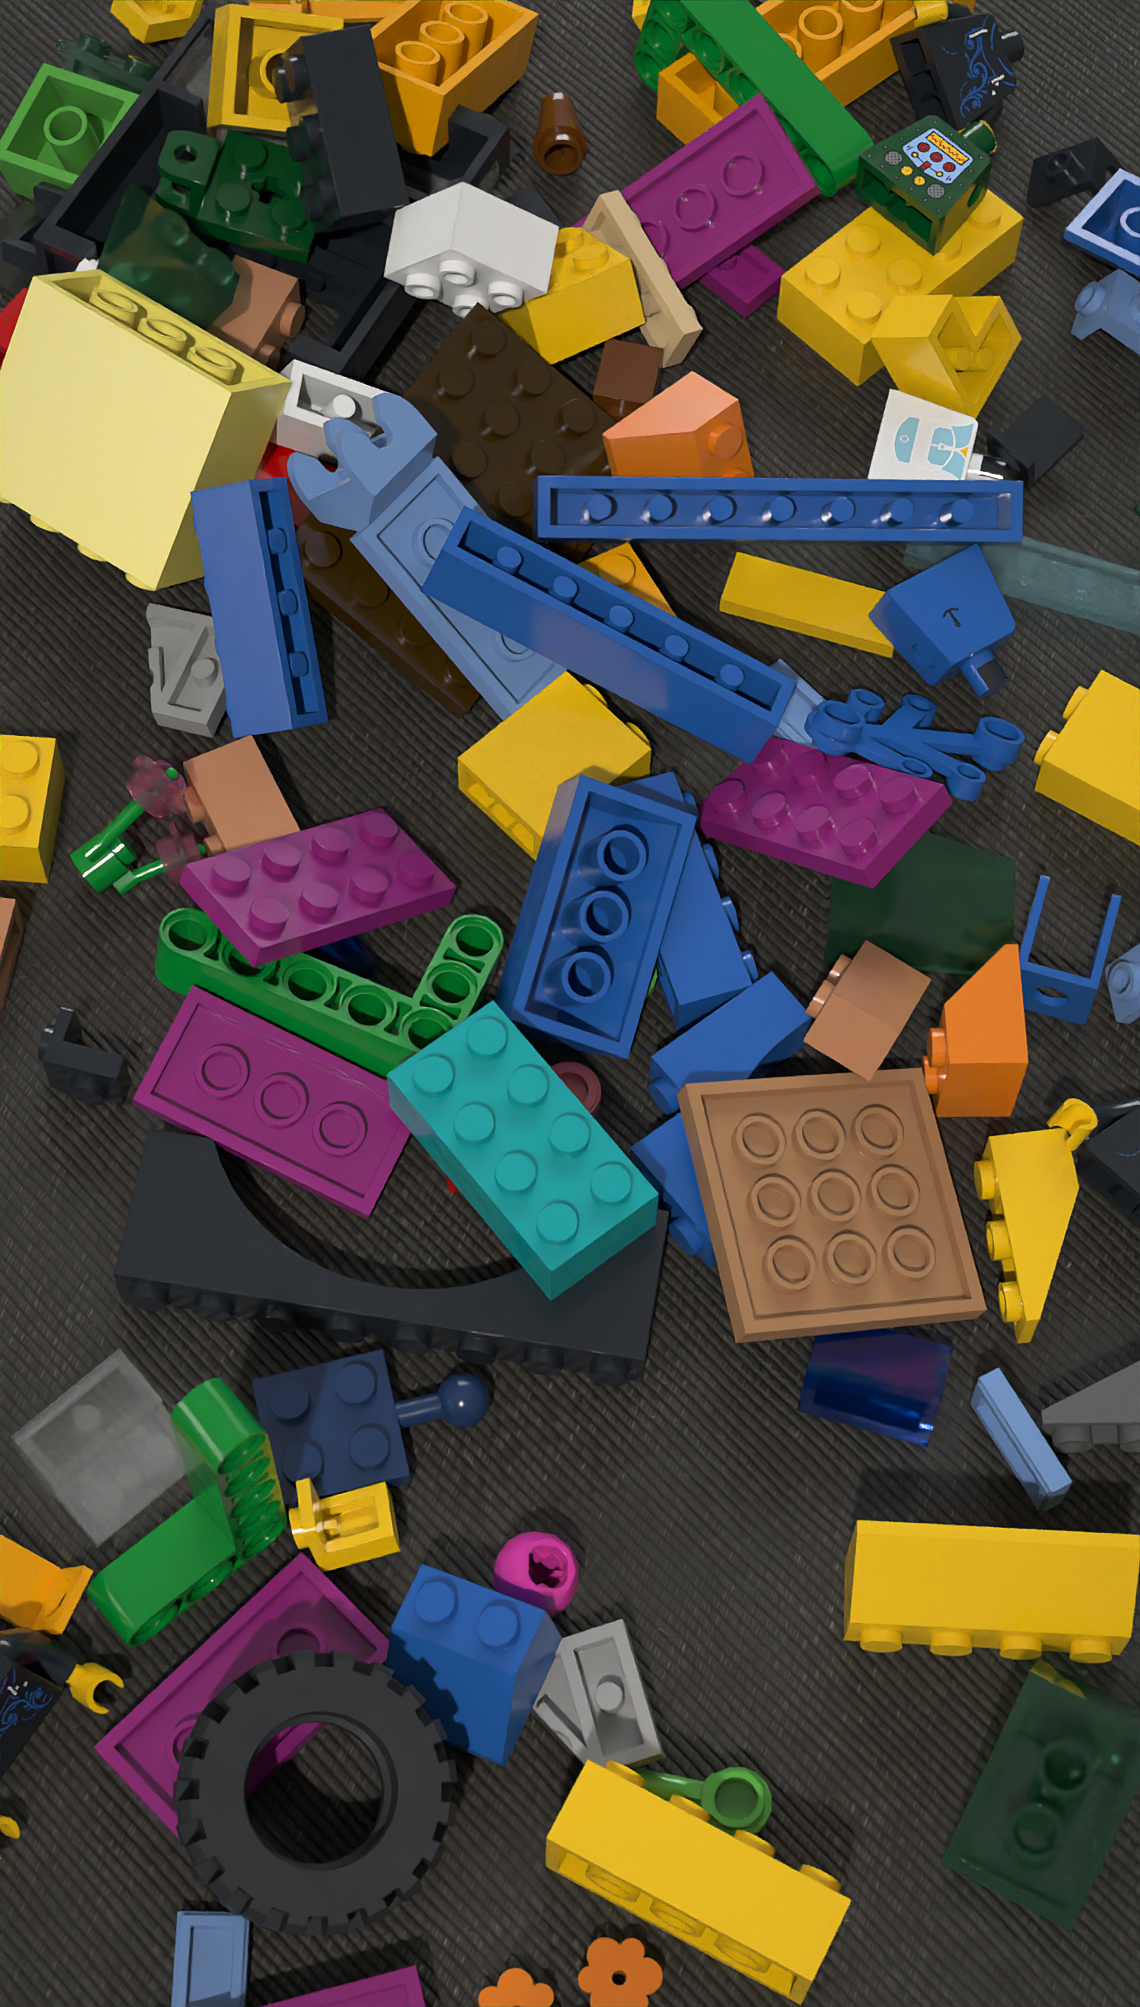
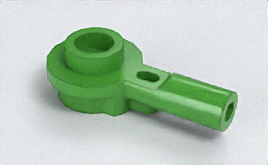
(732, 1796)

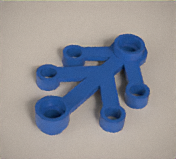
(854, 728)

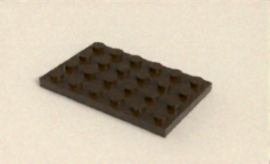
(498, 427)

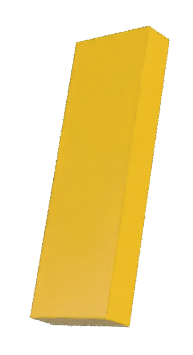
(804, 603)

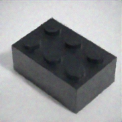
(340, 129)

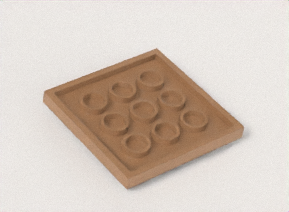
(829, 1204)

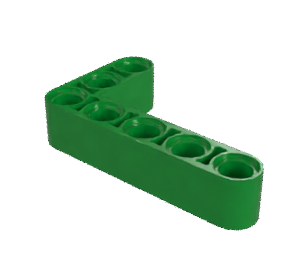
(750, 60)
(337, 999)
(214, 1535)

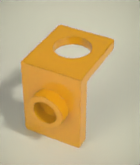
(34, 1588)

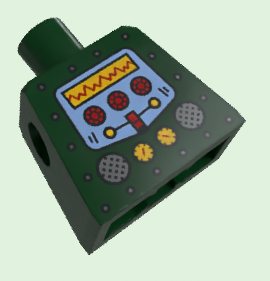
(927, 178)

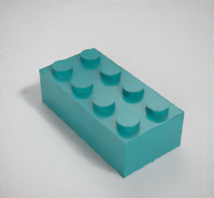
(522, 1150)

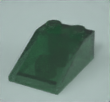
(166, 261)
(934, 910)
(1051, 1795)

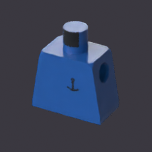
(950, 622)

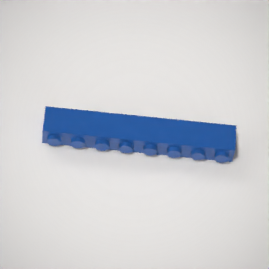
(777, 511)

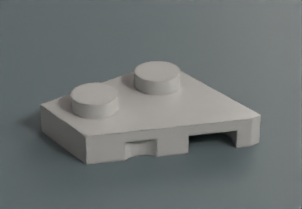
(185, 671)
(599, 1699)

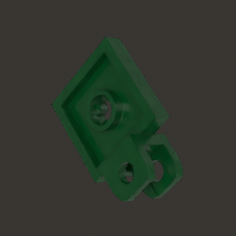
(226, 192)

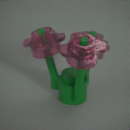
(108, 856)

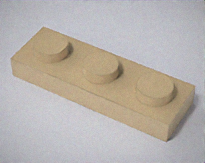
(667, 315)

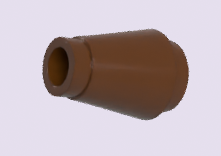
(559, 136)

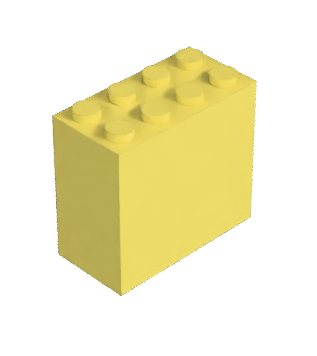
(120, 417)

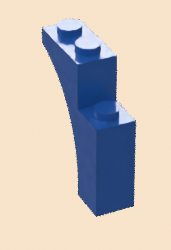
(733, 1043)

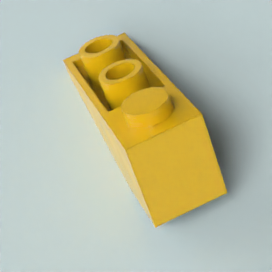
(1030, 1200)

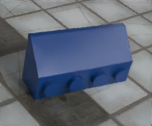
(594, 917)

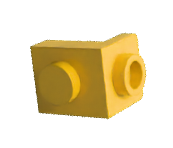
(157, 19)
(345, 1525)

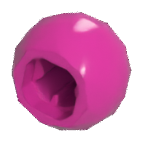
(537, 1571)

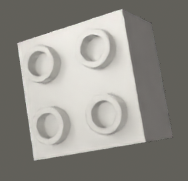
(470, 250)

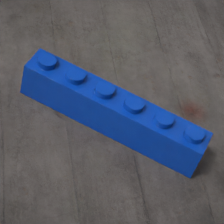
(608, 636)

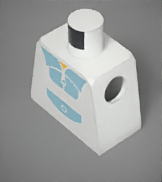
(929, 444)

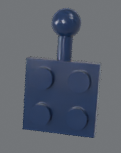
(344, 1424)

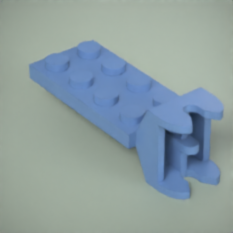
(402, 516)

